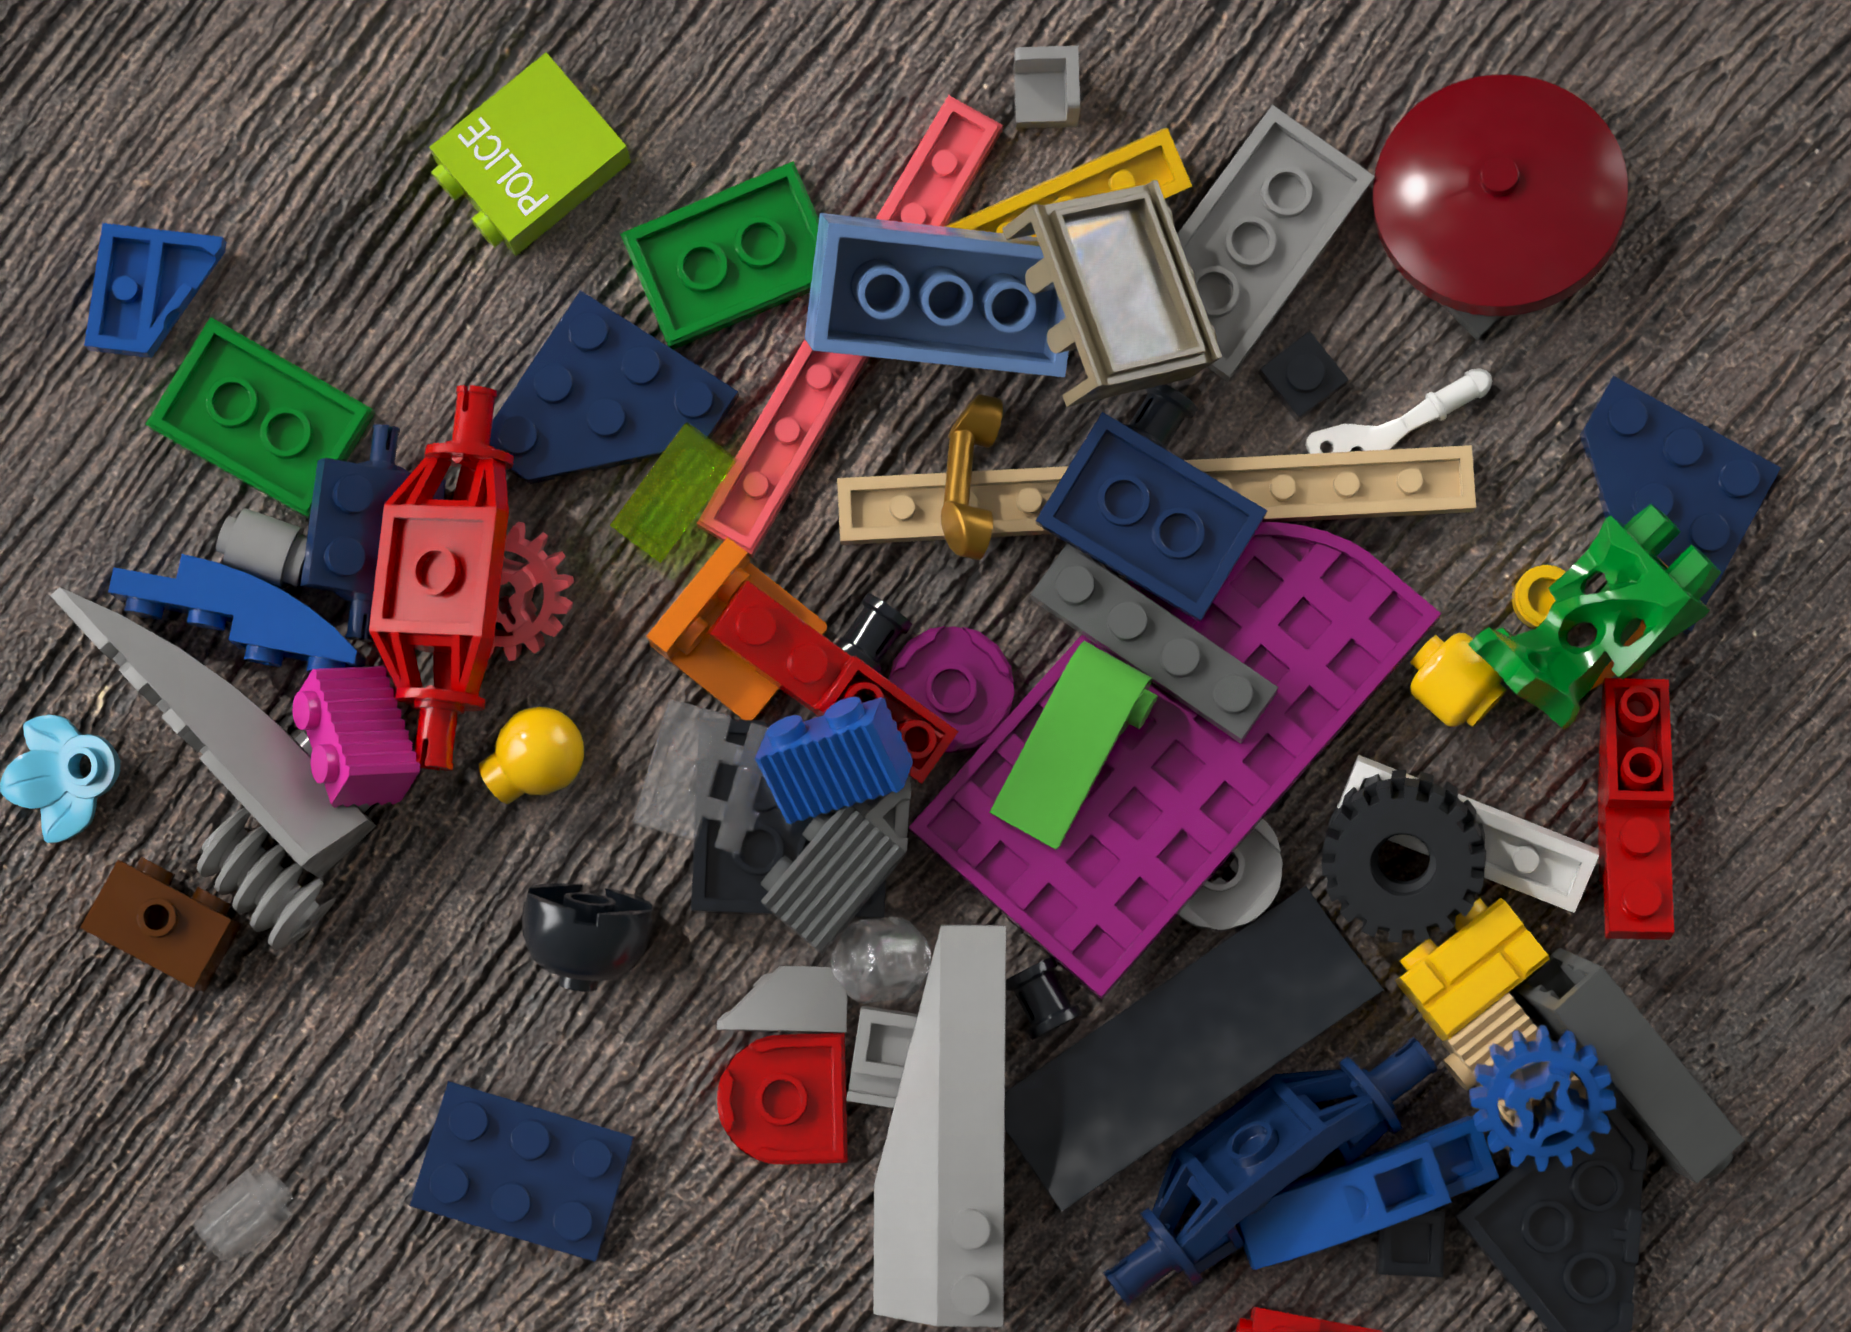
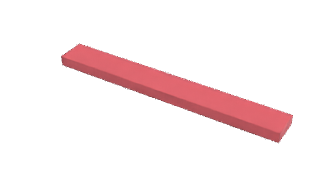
(821, 381)

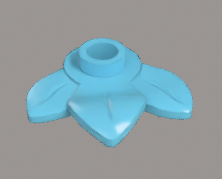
(52, 779)

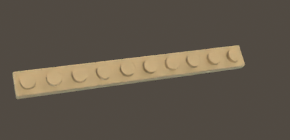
(1285, 485)

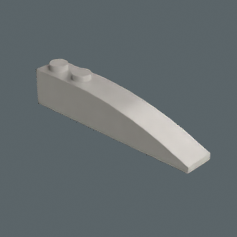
(237, 739)
(945, 1146)

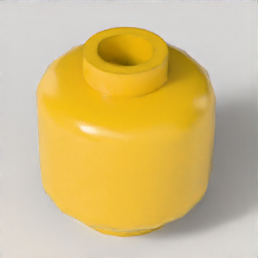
(1455, 681)

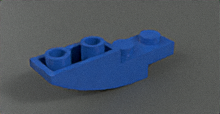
(262, 616)
(1368, 1194)

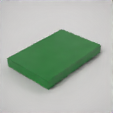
(727, 255)
(257, 416)

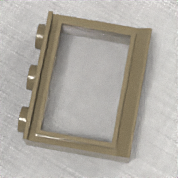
(1122, 291)

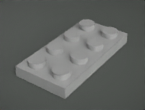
(1266, 228)

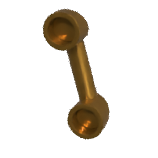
(965, 526)

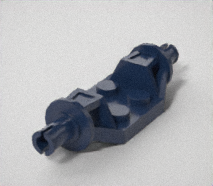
(1256, 1153)

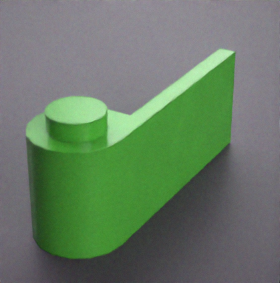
(1071, 743)

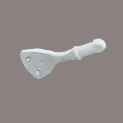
(1383, 437)

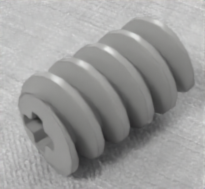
(261, 881)

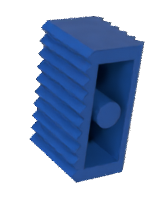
(833, 758)

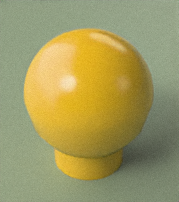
(533, 755)

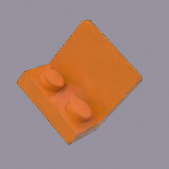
(684, 627)

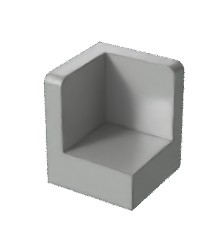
(1046, 87)

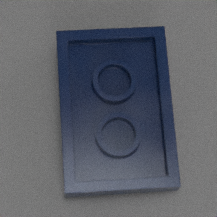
(1151, 517)
(522, 1171)

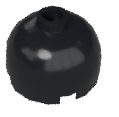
(585, 934)

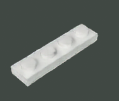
(1516, 849)

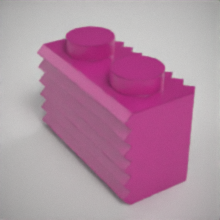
(356, 735)

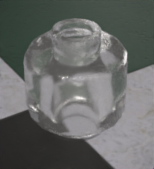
(881, 960)

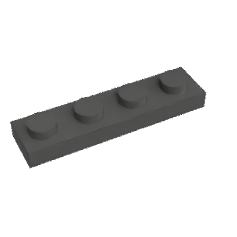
(1154, 643)

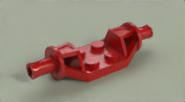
(444, 576)

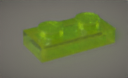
(673, 492)

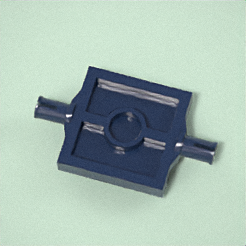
(348, 524)

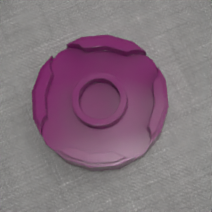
(959, 680)

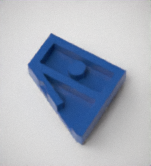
(145, 285)

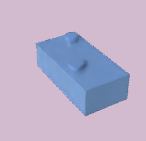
(930, 296)

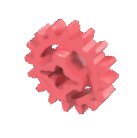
(518, 611)

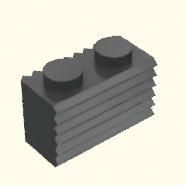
(831, 876)

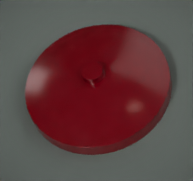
(1500, 195)

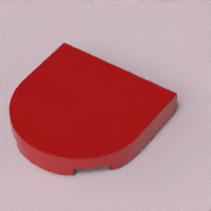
(787, 1099)

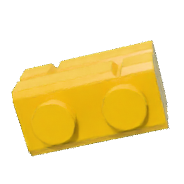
(1470, 967)

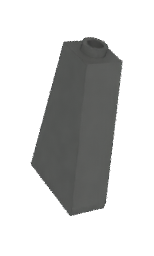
(1645, 1074)

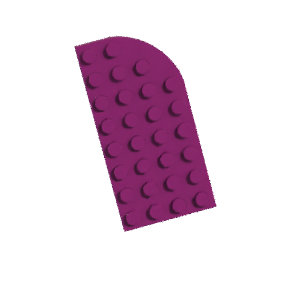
(1179, 790)

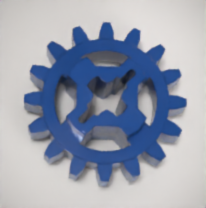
(1554, 1124)

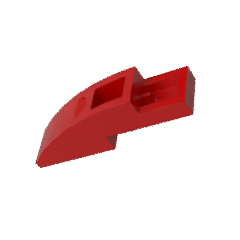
(821, 672)
(1634, 809)

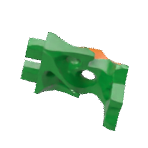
(1633, 615)

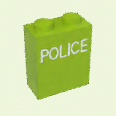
(528, 156)

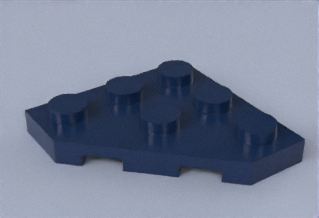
(603, 398)
(1686, 470)

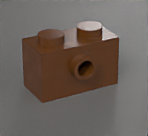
(161, 924)

